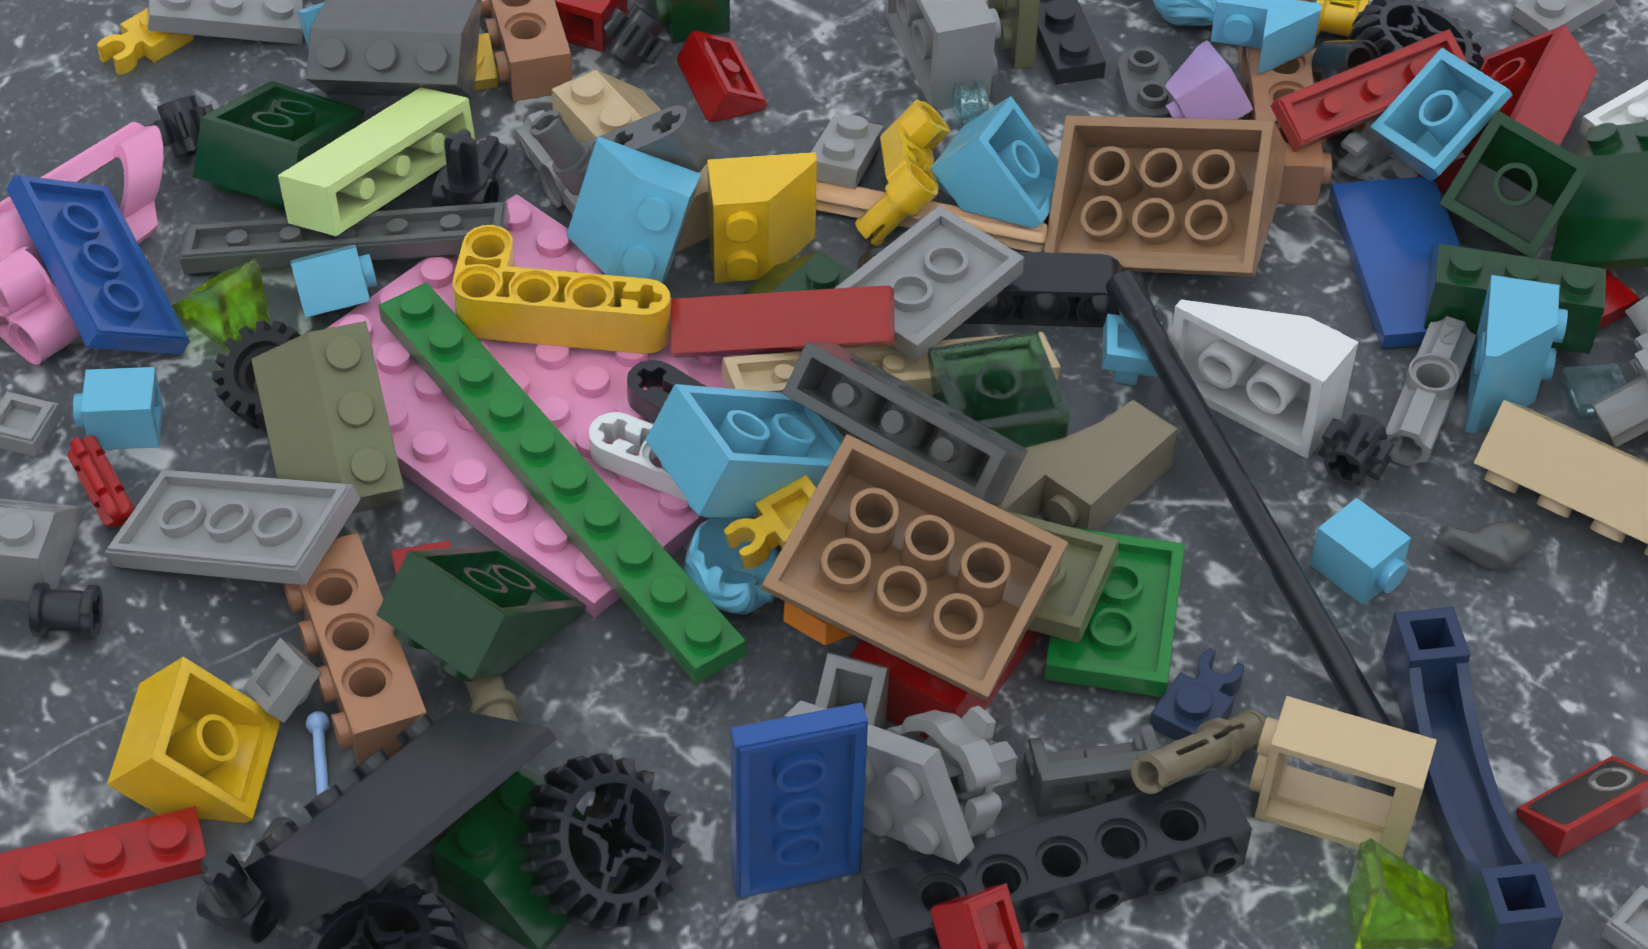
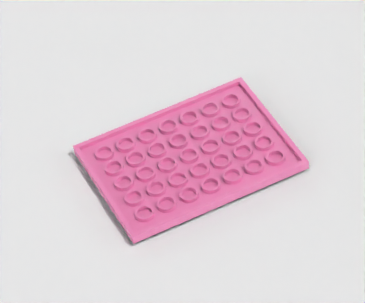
(566, 383)

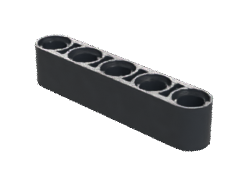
(1050, 291)

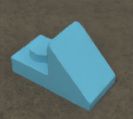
(1275, 26)

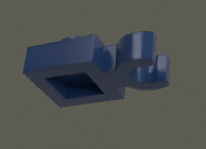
(1196, 700)

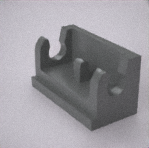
(1085, 776)

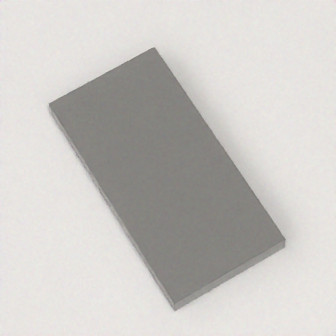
(233, 526)

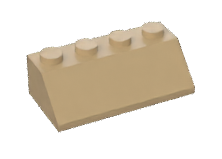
(601, 104)
(1567, 471)

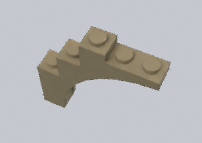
(1092, 472)

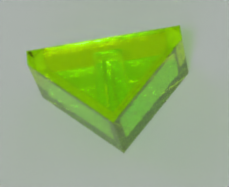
(226, 304)
(1396, 903)

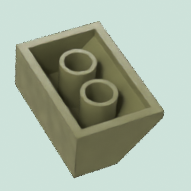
(330, 414)

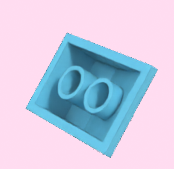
(738, 446)

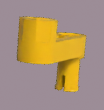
(907, 164)

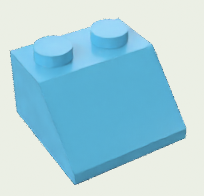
(1439, 114)
(999, 167)
(631, 211)
(1512, 347)

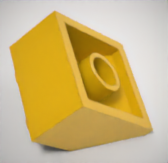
(759, 212)
(194, 746)

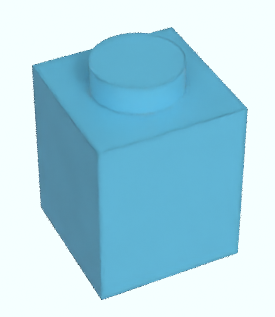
(333, 279)
(120, 407)
(1361, 552)

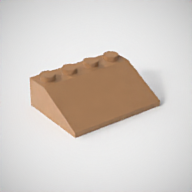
(1167, 192)
(916, 567)

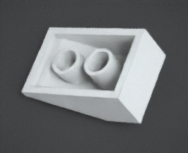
(1266, 369)

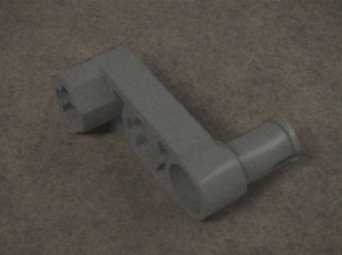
(665, 135)

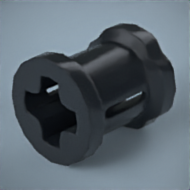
(65, 610)

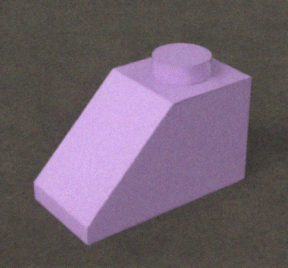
(1206, 88)

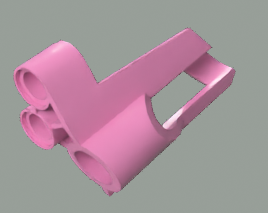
(31, 309)

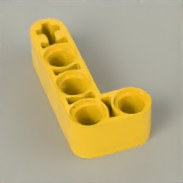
(555, 305)

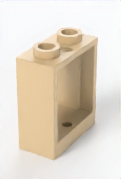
(1346, 744)

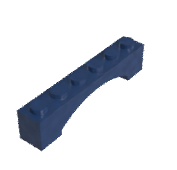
(1498, 880)

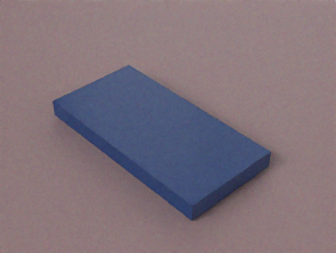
(1389, 242)
(97, 266)
(797, 799)

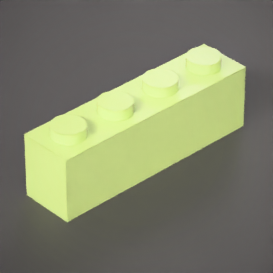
(373, 162)

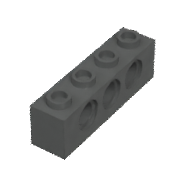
(904, 421)

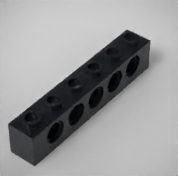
(1075, 845)

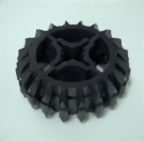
(1405, 22)
(581, 854)
(390, 921)

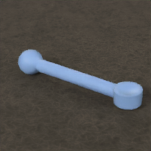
(318, 725)

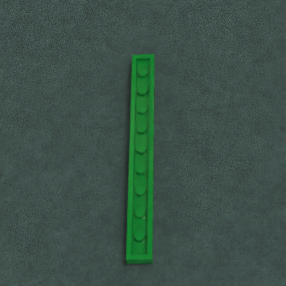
(564, 484)

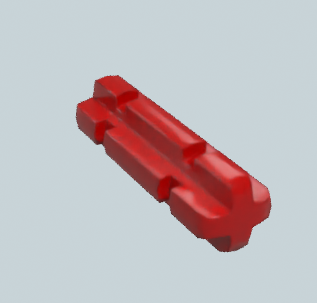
(100, 481)

